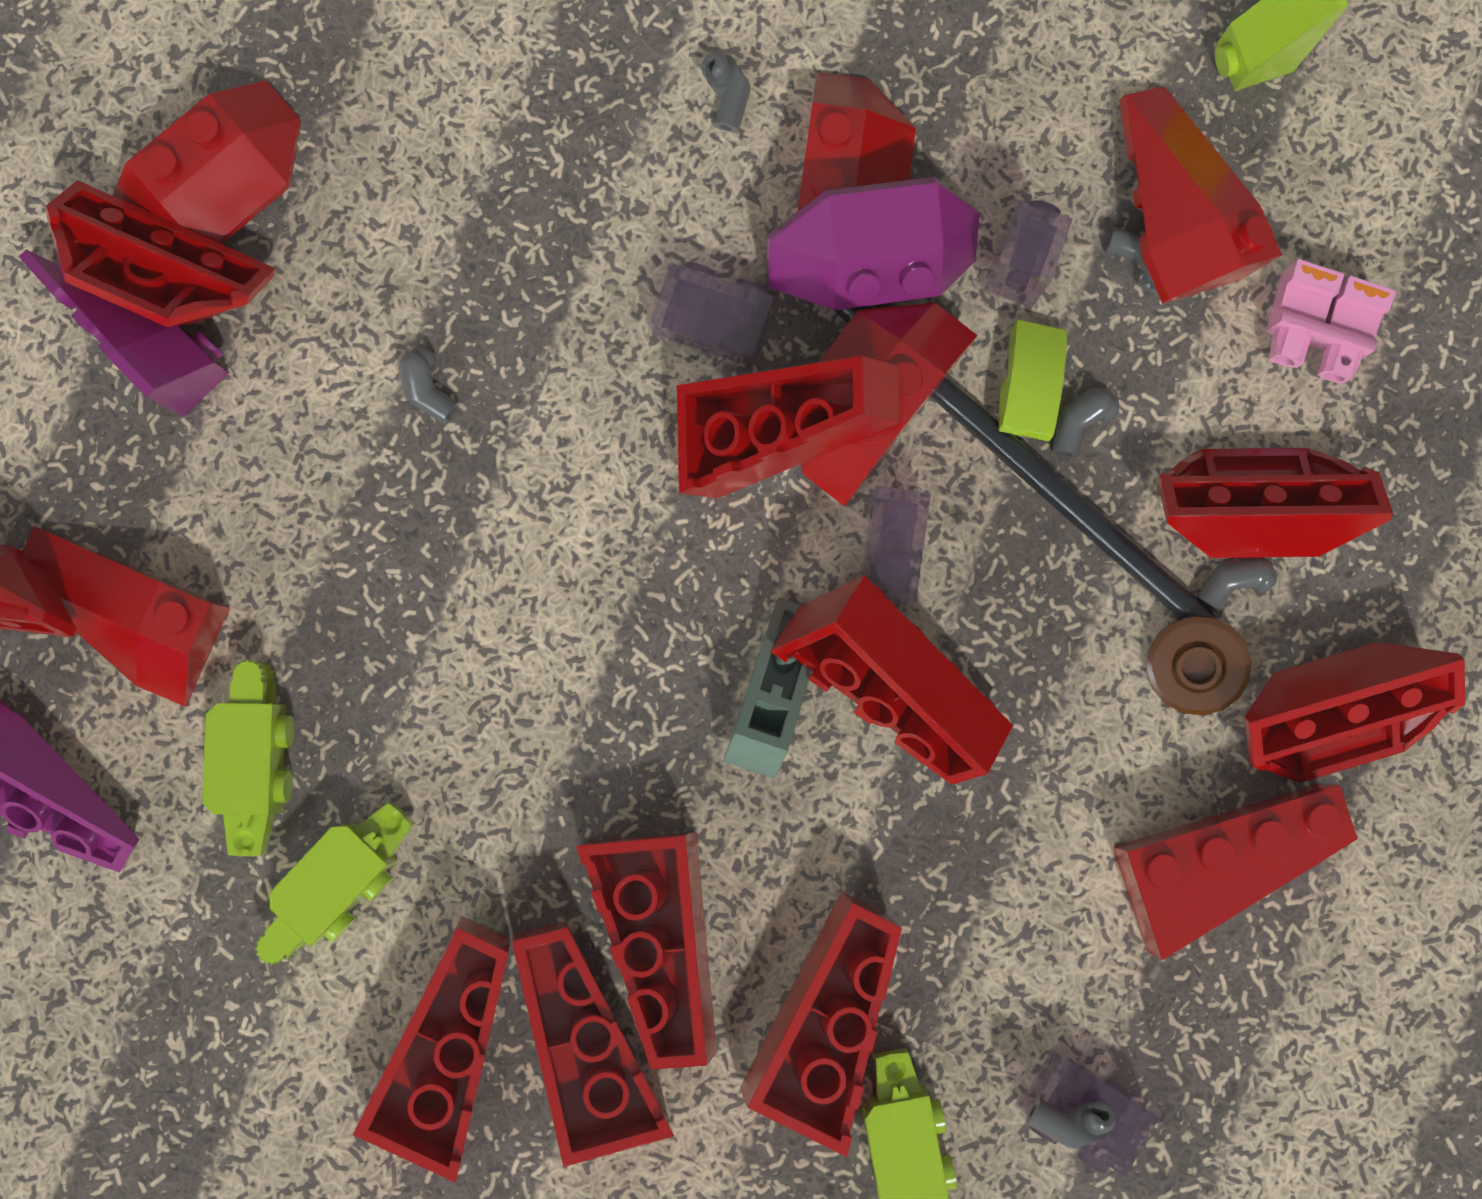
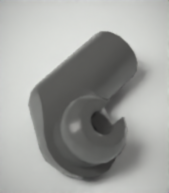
(730, 87)
(1127, 245)
(418, 386)
(1082, 411)
(1236, 574)
(1075, 1126)

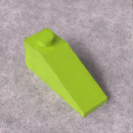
(1273, 38)

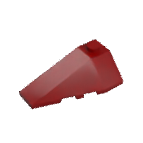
(1195, 209)
(131, 618)

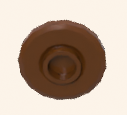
(1198, 665)

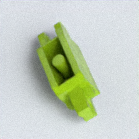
(246, 759)
(331, 880)
(904, 1132)

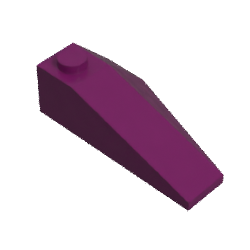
(157, 359)
(49, 796)

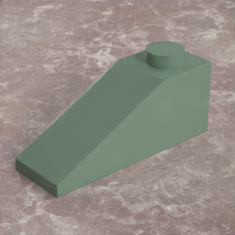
(769, 704)

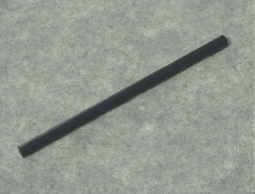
(1062, 497)

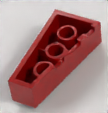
(1221, 865)

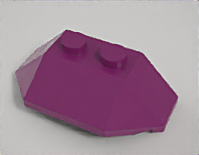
(874, 244)

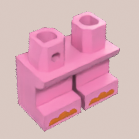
(1328, 314)

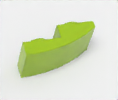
(1034, 380)

